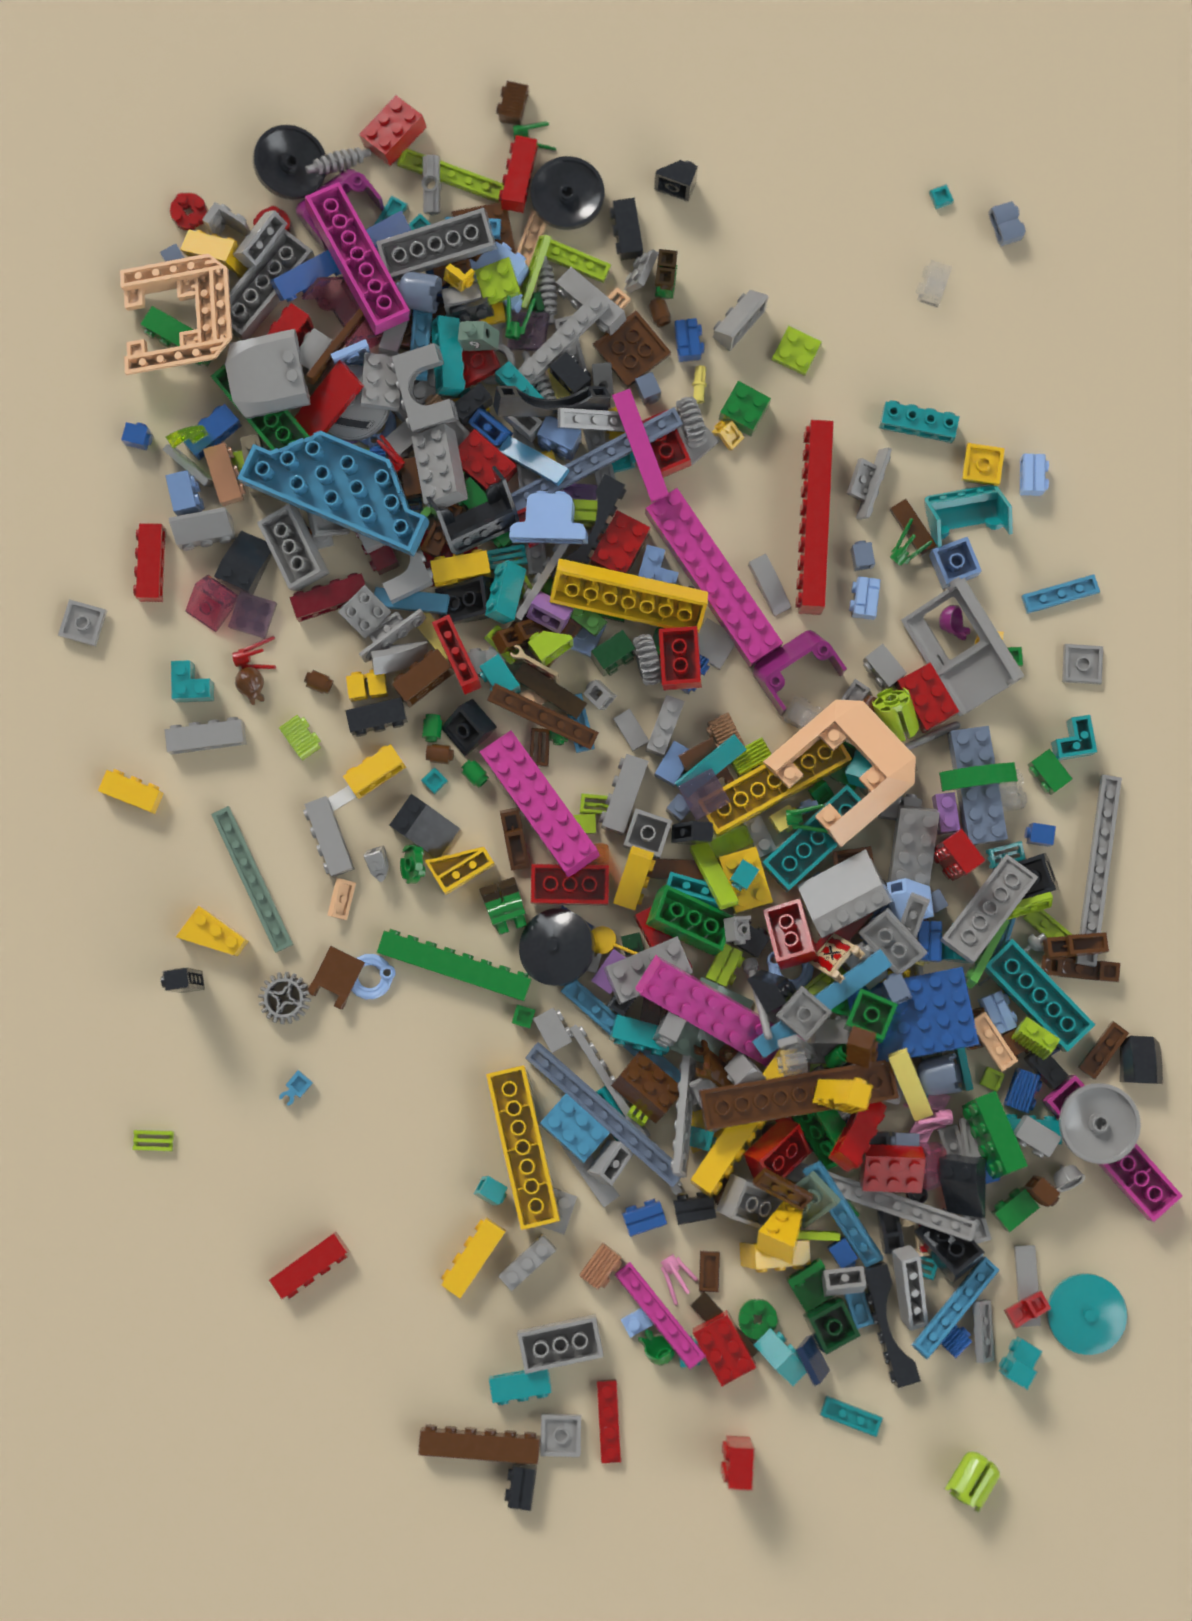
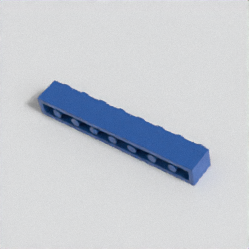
(323, 265)

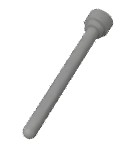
(933, 735)
(751, 967)

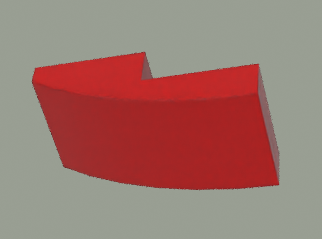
(1026, 1309)

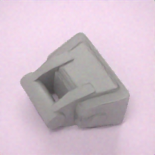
(377, 862)

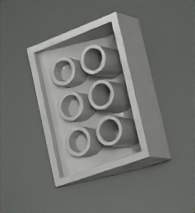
(844, 893)

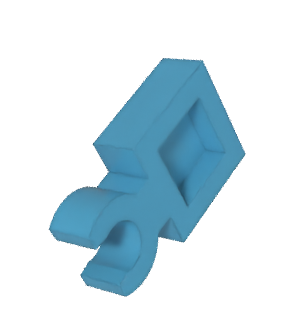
(297, 1086)

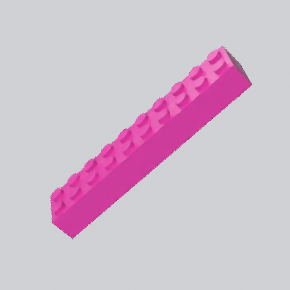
(712, 573)

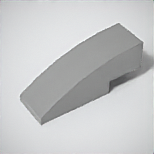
(769, 584)
(398, 657)

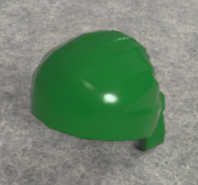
(657, 1348)

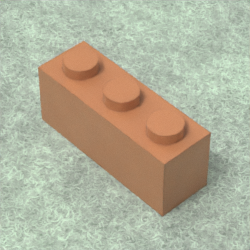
(224, 474)

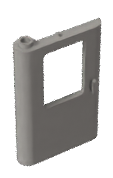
(979, 670)

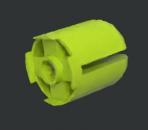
(897, 712)
(973, 1480)

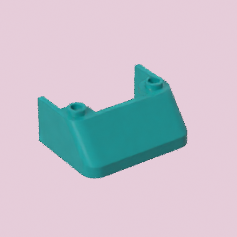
(967, 508)

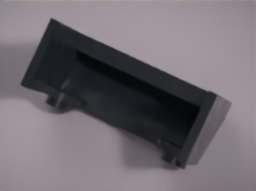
(480, 522)

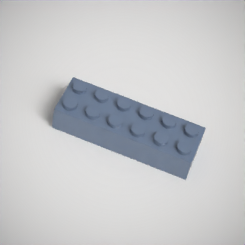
(979, 805)

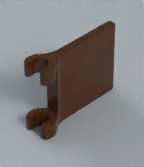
(699, 752)
(337, 975)
(713, 1066)

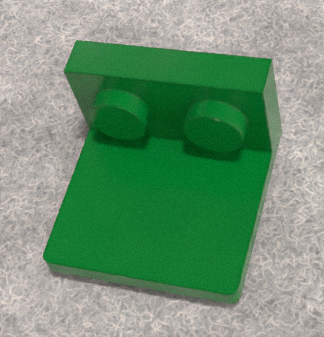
(808, 1285)

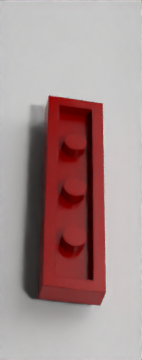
(608, 1421)

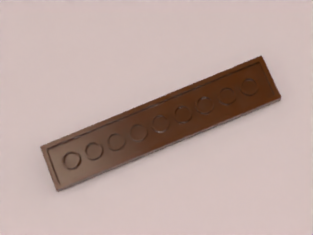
(787, 1095)

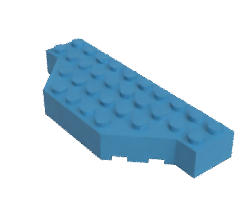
(339, 486)

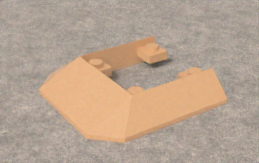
(194, 278)
(886, 780)

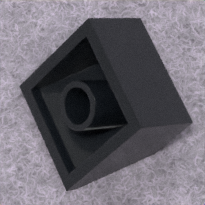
(677, 179)
(468, 727)
(771, 989)

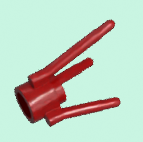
(396, 460)
(242, 656)

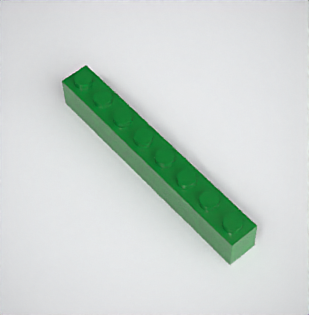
(454, 965)

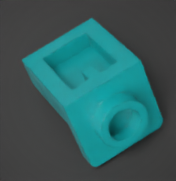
(624, 463)
(701, 1138)

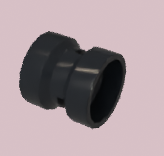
(919, 1197)

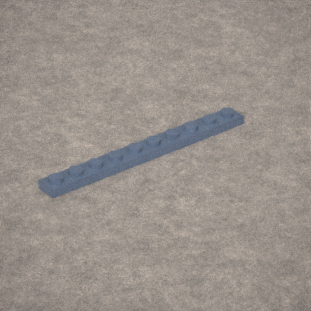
(599, 457)
(603, 1112)

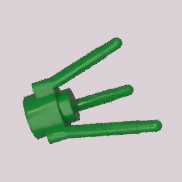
(523, 130)
(513, 329)
(900, 555)
(795, 816)

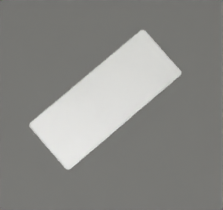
(341, 797)

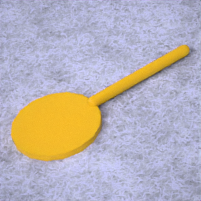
(606, 940)

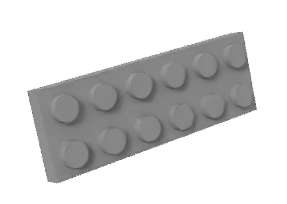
(989, 909)

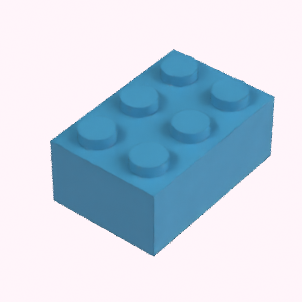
(574, 1128)

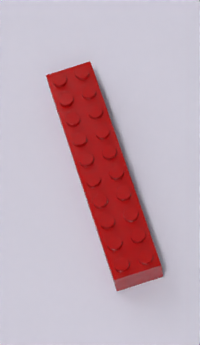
(815, 520)

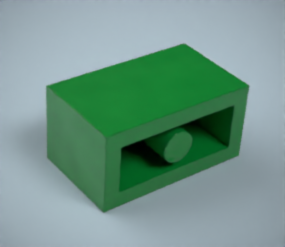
(1049, 772)
(1015, 1209)

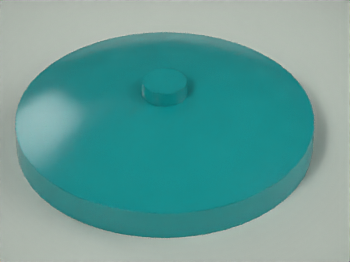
(1087, 1314)

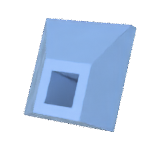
(900, 892)

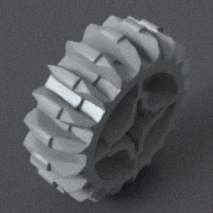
(693, 424)
(647, 659)
(281, 1006)

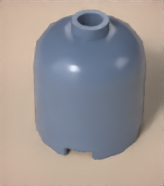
(420, 291)
(940, 1075)

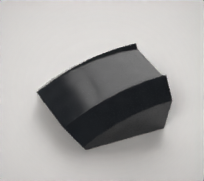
(1046, 880)
(1141, 1060)

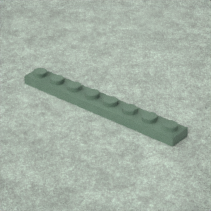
(252, 879)

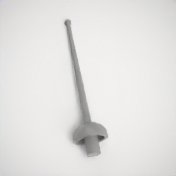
(1034, 943)

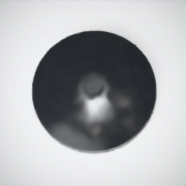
(282, 159)
(567, 193)
(556, 947)

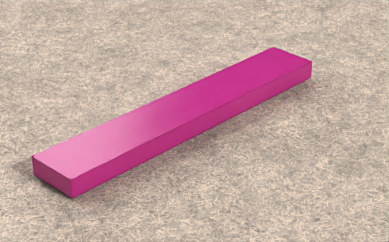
(640, 445)
(660, 1316)

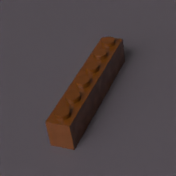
(479, 1444)

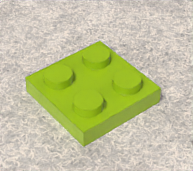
(498, 281)
(796, 350)

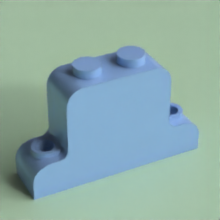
(518, 261)
(549, 521)

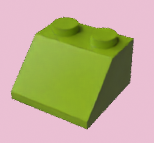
(549, 646)

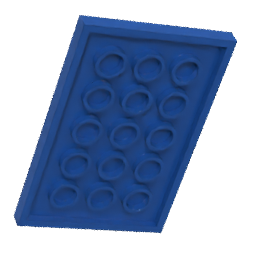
(933, 1019)

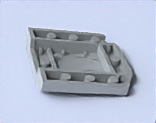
(266, 374)

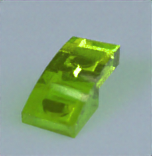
(193, 433)
(731, 841)

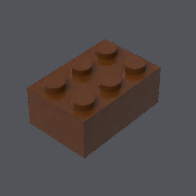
(422, 677)
(647, 1087)

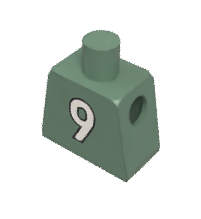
(474, 336)

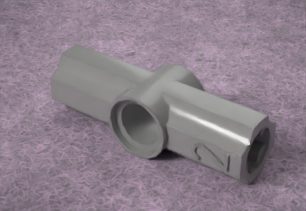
(431, 173)

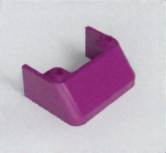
(349, 181)
(768, 669)

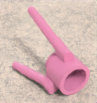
(941, 1118)
(670, 1265)

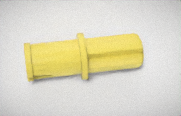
(699, 384)

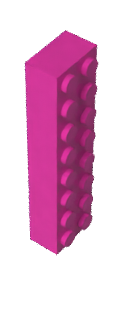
(357, 258)
(539, 803)
(703, 1007)
(1134, 1173)

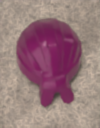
(952, 622)

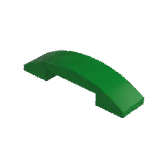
(978, 776)

